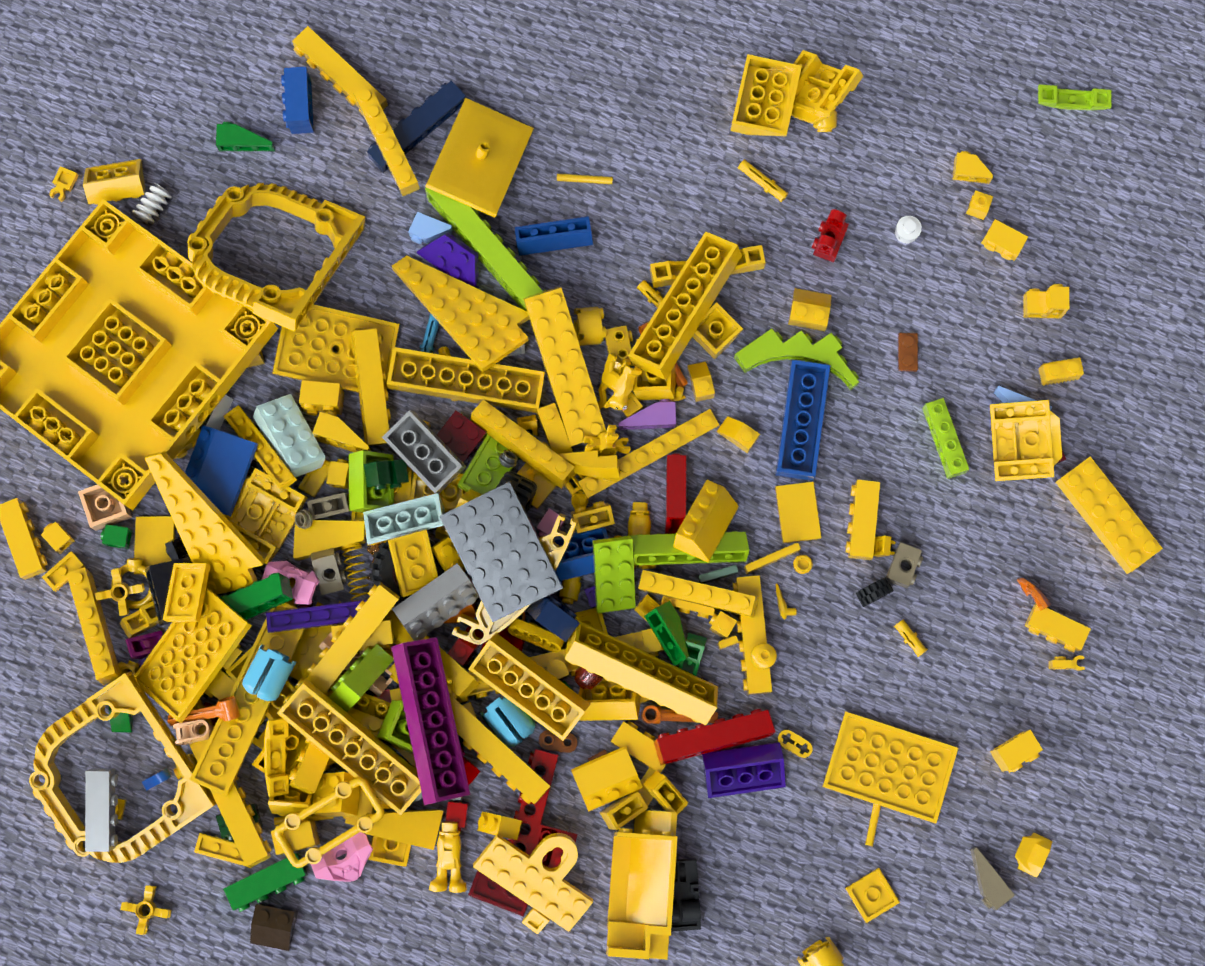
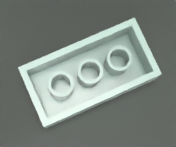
(289, 435)

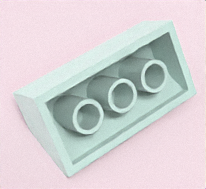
(403, 518)

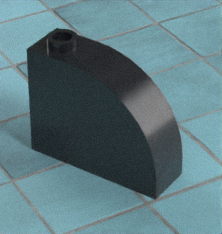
(159, 581)

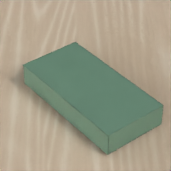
(718, 574)

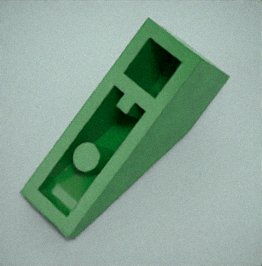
(236, 138)
(669, 631)
(695, 648)

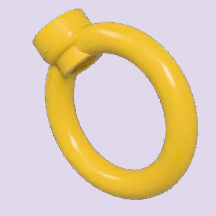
(134, 565)

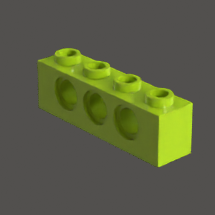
(945, 438)

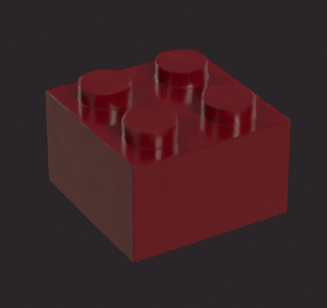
(462, 436)

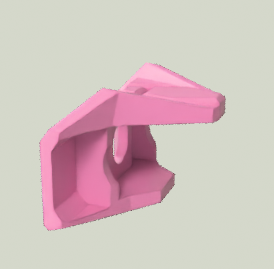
(305, 580)
(351, 867)

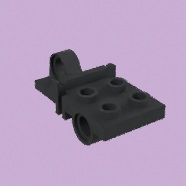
(686, 902)

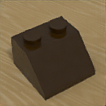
(273, 926)

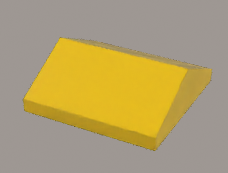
(389, 851)

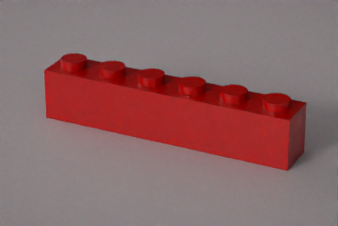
(714, 737)

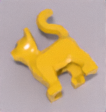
(620, 379)

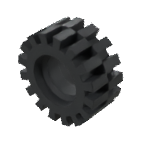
(874, 591)

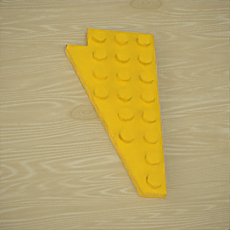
(474, 319)
(204, 529)

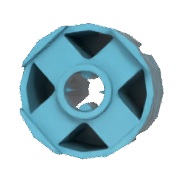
(267, 674)
(508, 722)

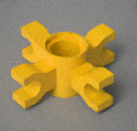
(607, 443)
(118, 582)
(142, 926)

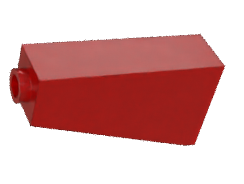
(675, 492)

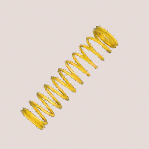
(346, 548)

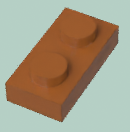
(908, 352)

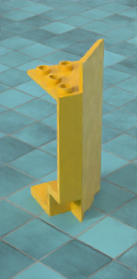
(642, 887)

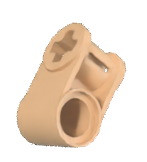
(189, 732)

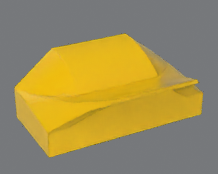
(1033, 853)

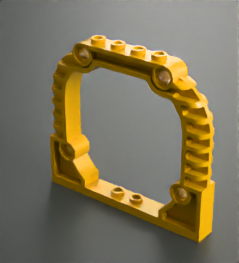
(276, 305)
(128, 697)

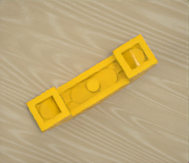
(275, 757)

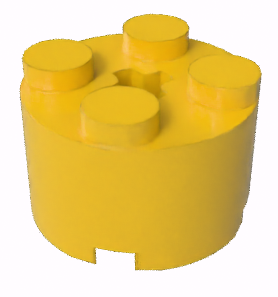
(589, 325)
(821, 954)

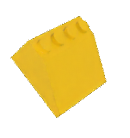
(765, 97)

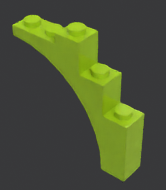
(799, 347)

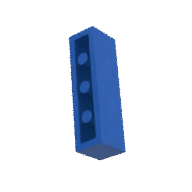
(553, 236)

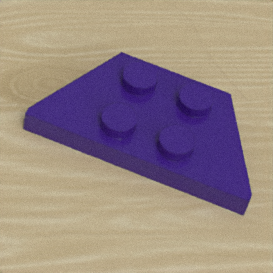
(452, 258)

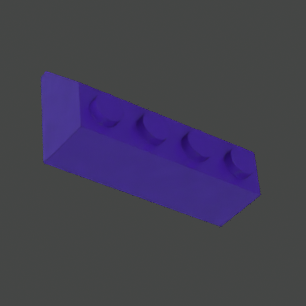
(744, 770)

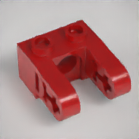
(835, 226)

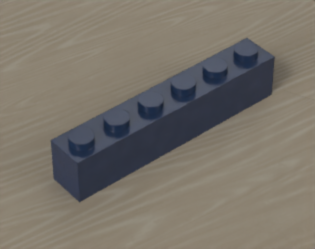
(422, 121)

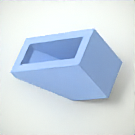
(427, 229)

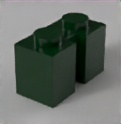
(386, 473)

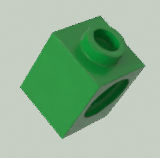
(116, 536)

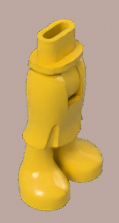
(640, 523)
(448, 858)

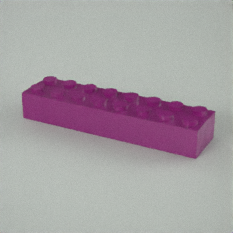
(430, 720)

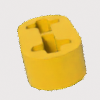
(797, 740)

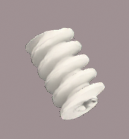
(151, 204)

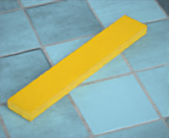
(264, 453)

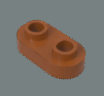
(557, 744)

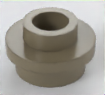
(303, 519)

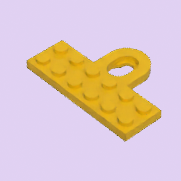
(532, 881)

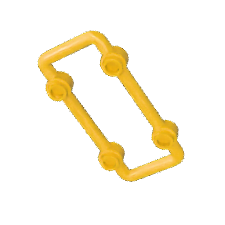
(315, 854)

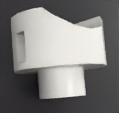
(908, 229)

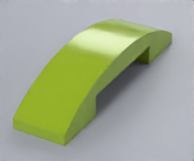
(1074, 99)

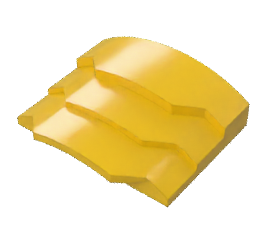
(821, 87)
(1025, 440)
(265, 513)

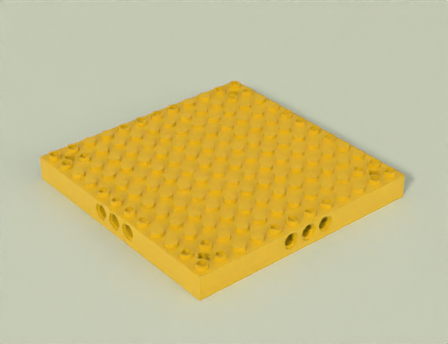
(121, 352)

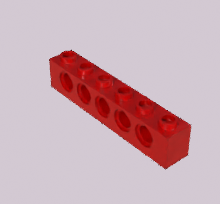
(549, 761)

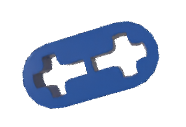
(156, 779)

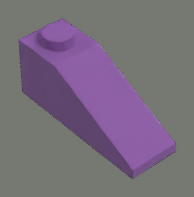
(656, 416)

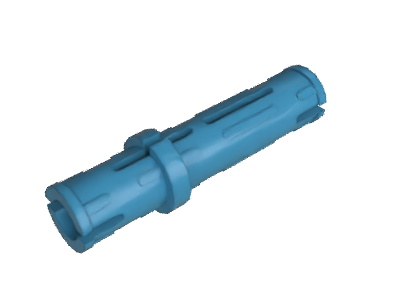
(430, 335)

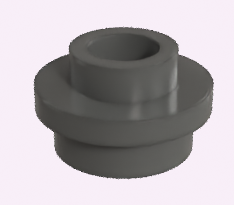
(508, 459)

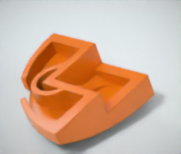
(1039, 598)

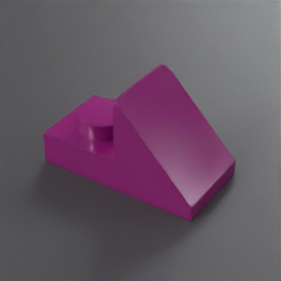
(143, 645)

